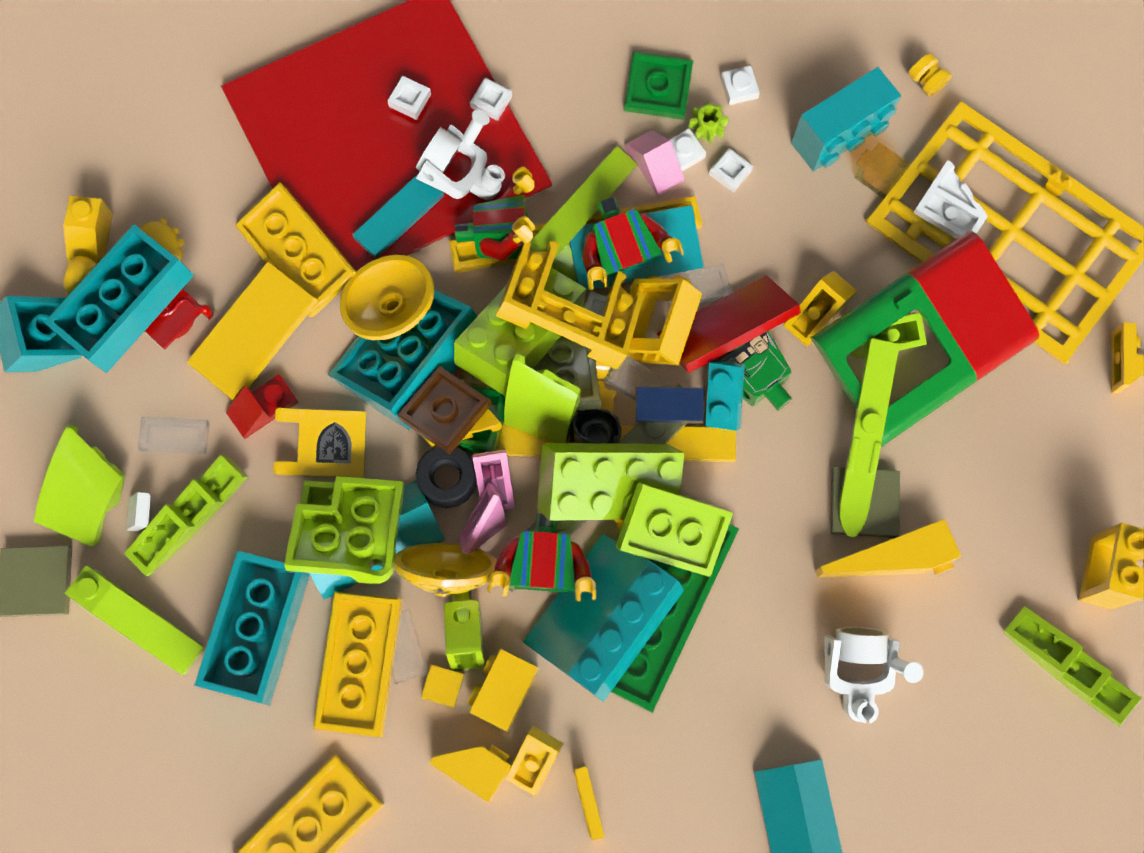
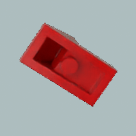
(257, 408)

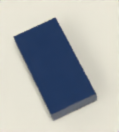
(669, 405)

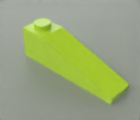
(134, 619)

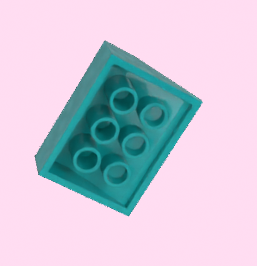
(395, 368)
(604, 635)

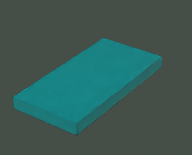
(678, 223)

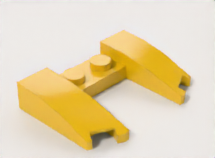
(605, 334)

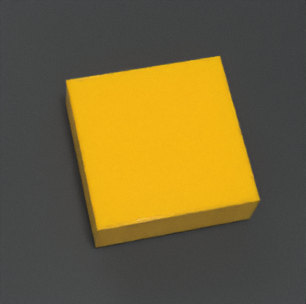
(442, 686)

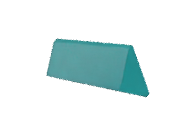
(415, 527)
(797, 809)

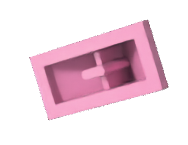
(656, 161)
(494, 468)

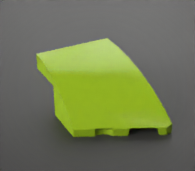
(540, 402)
(78, 489)

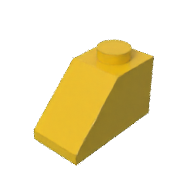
(86, 228)
(820, 307)
(475, 769)

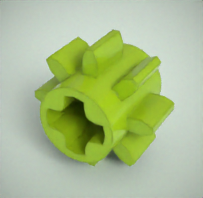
(708, 122)

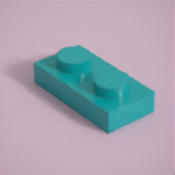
(725, 395)

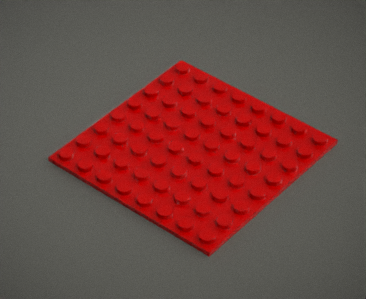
(339, 147)

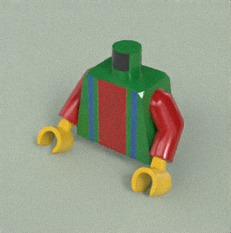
(502, 224)
(623, 242)
(543, 563)

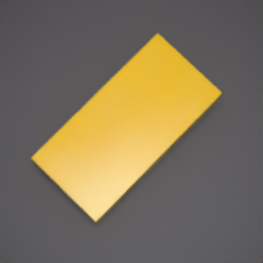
(588, 803)

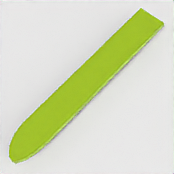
(584, 201)
(867, 435)

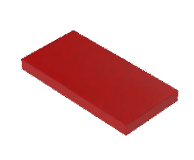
(736, 321)

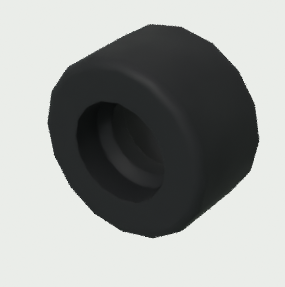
(452, 496)

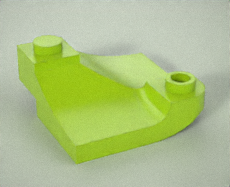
(346, 528)

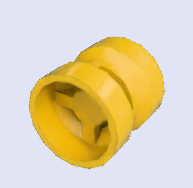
(930, 74)

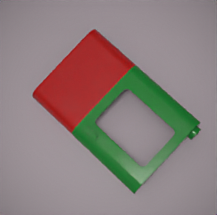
(966, 309)

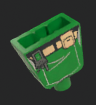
(763, 371)

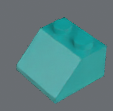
(25, 338)

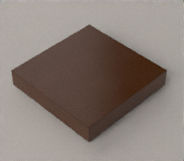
(444, 410)

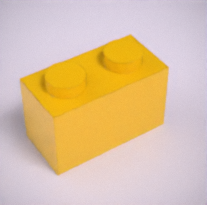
(503, 689)

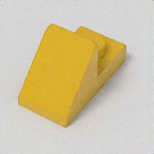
(1125, 362)
(534, 761)

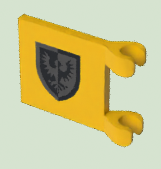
(327, 443)

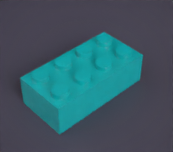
(119, 298)
(252, 629)

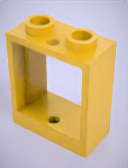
(678, 323)
(1111, 567)

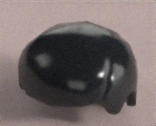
(595, 427)

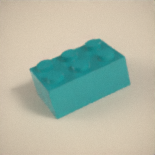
(846, 119)

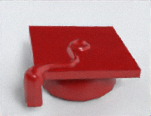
(177, 319)

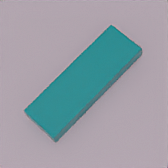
(397, 216)

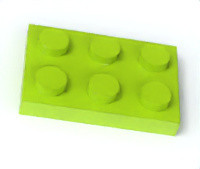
(674, 529)

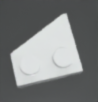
(951, 205)

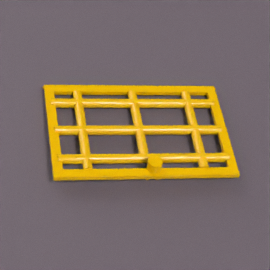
(1048, 195)

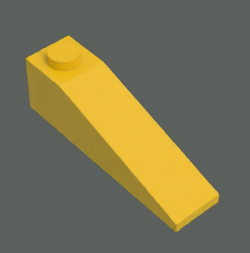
(908, 554)

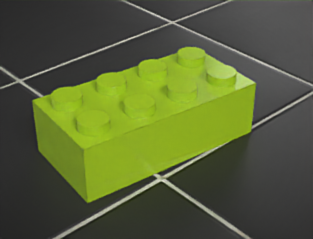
(491, 342)
(601, 479)

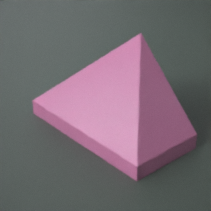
(484, 522)

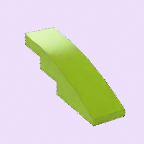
(186, 516)
(1072, 666)

